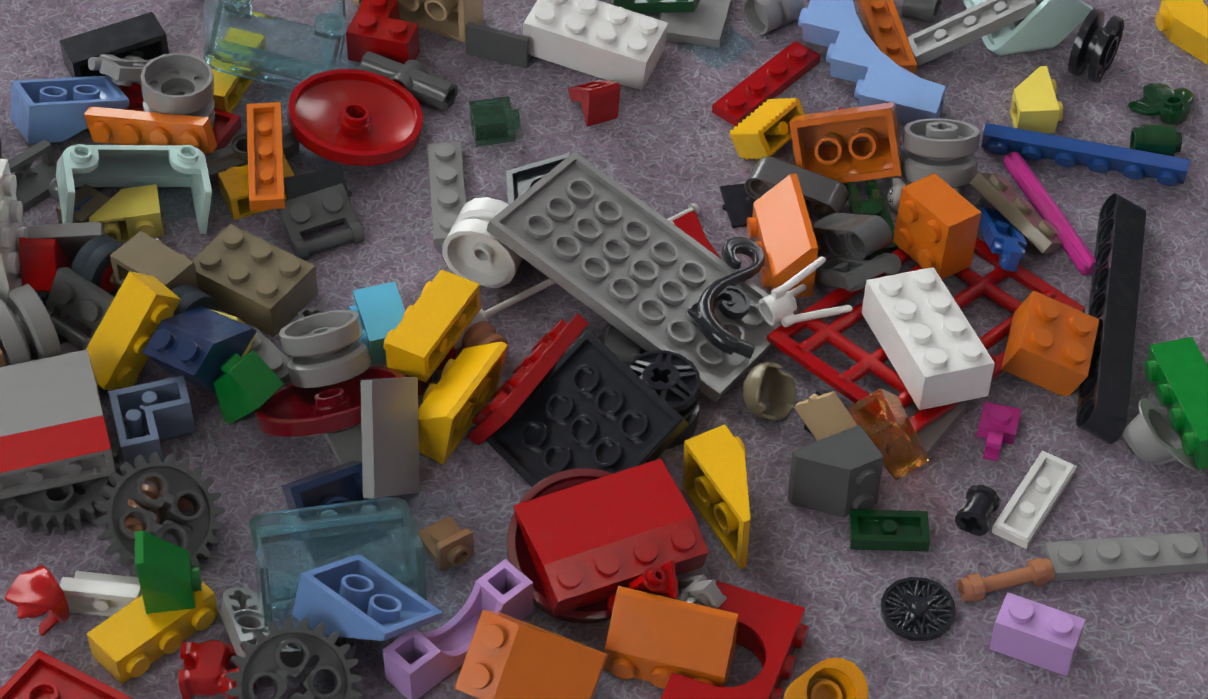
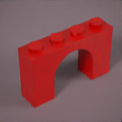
(765, 628)

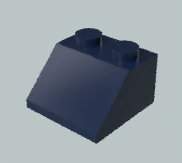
(198, 345)
(327, 487)

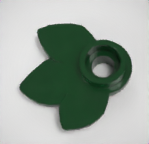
(1160, 99)

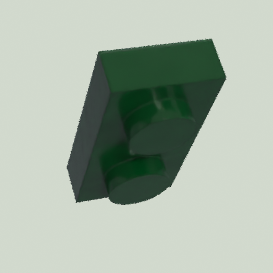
(889, 530)

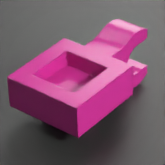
(997, 425)

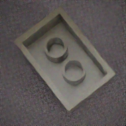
(255, 279)

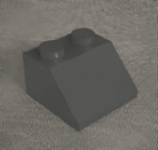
(836, 473)

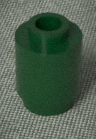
(1156, 139)

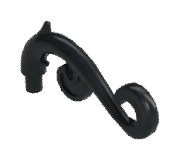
(736, 302)

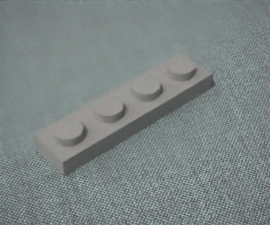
(967, 27)
(446, 187)
(1127, 556)

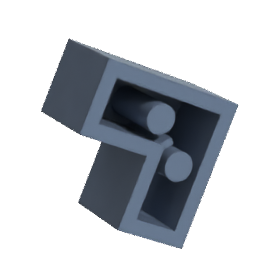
(150, 414)

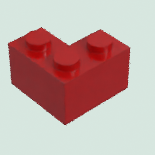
(381, 31)

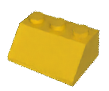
(458, 397)

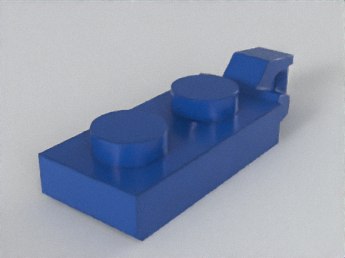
(1002, 238)

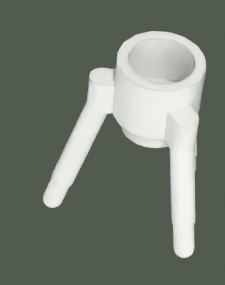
(781, 302)

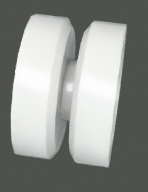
(474, 251)

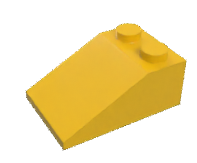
(719, 487)

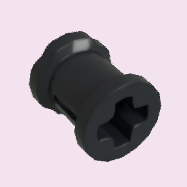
(976, 513)

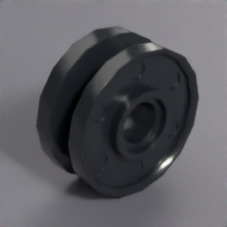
(1096, 45)

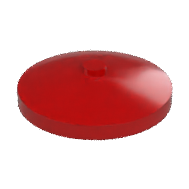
(354, 117)

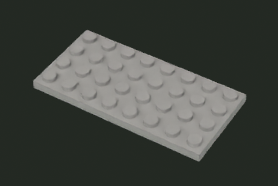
(629, 267)

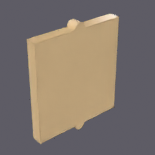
(825, 415)

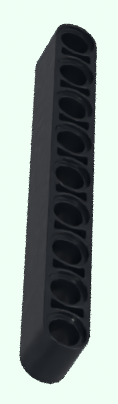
(1114, 301)

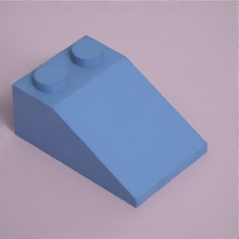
(57, 106)
(360, 601)

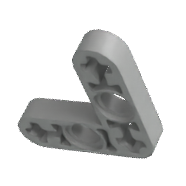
(243, 615)

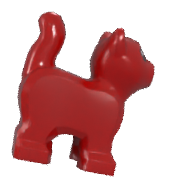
(206, 669)

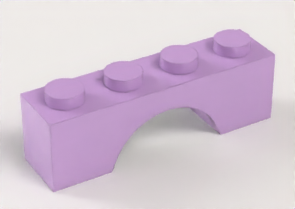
(424, 659)

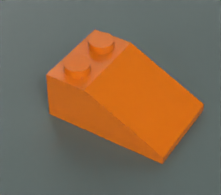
(527, 662)

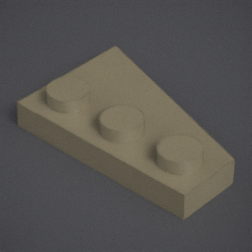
(1017, 211)

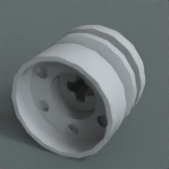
(178, 86)

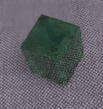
(493, 121)

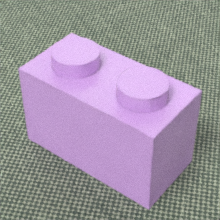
(1037, 634)

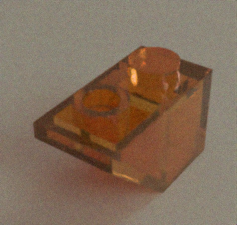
(891, 431)

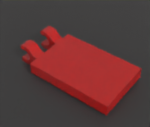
(51, 679)

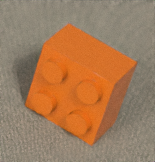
(936, 226)
(1050, 344)

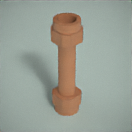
(974, 587)

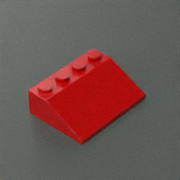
(608, 534)

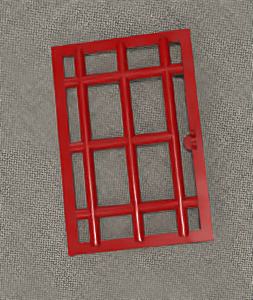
(874, 362)

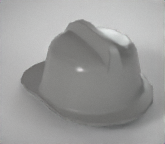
(1154, 439)

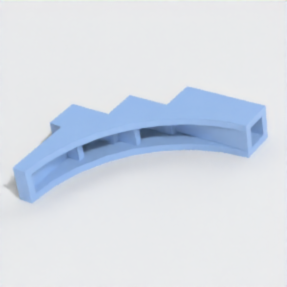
(859, 60)

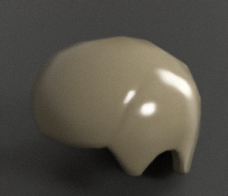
(769, 384)

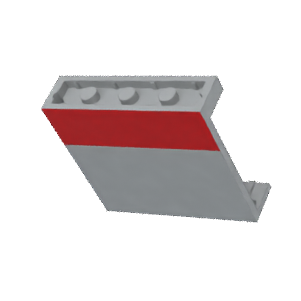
(51, 425)

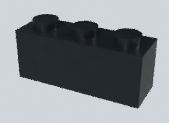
(131, 37)

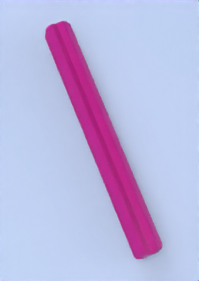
(1050, 212)

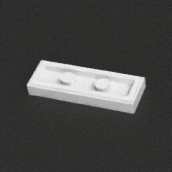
(1034, 499)

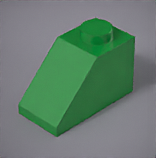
(244, 385)
(165, 574)

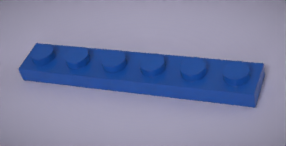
(1098, 156)

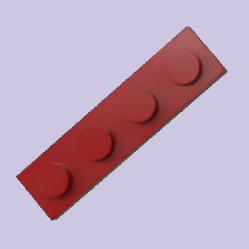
(766, 83)

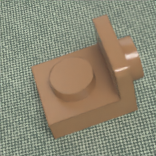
(447, 543)

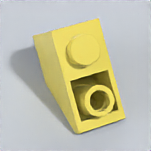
(1035, 103)
(131, 212)

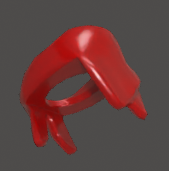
(36, 594)

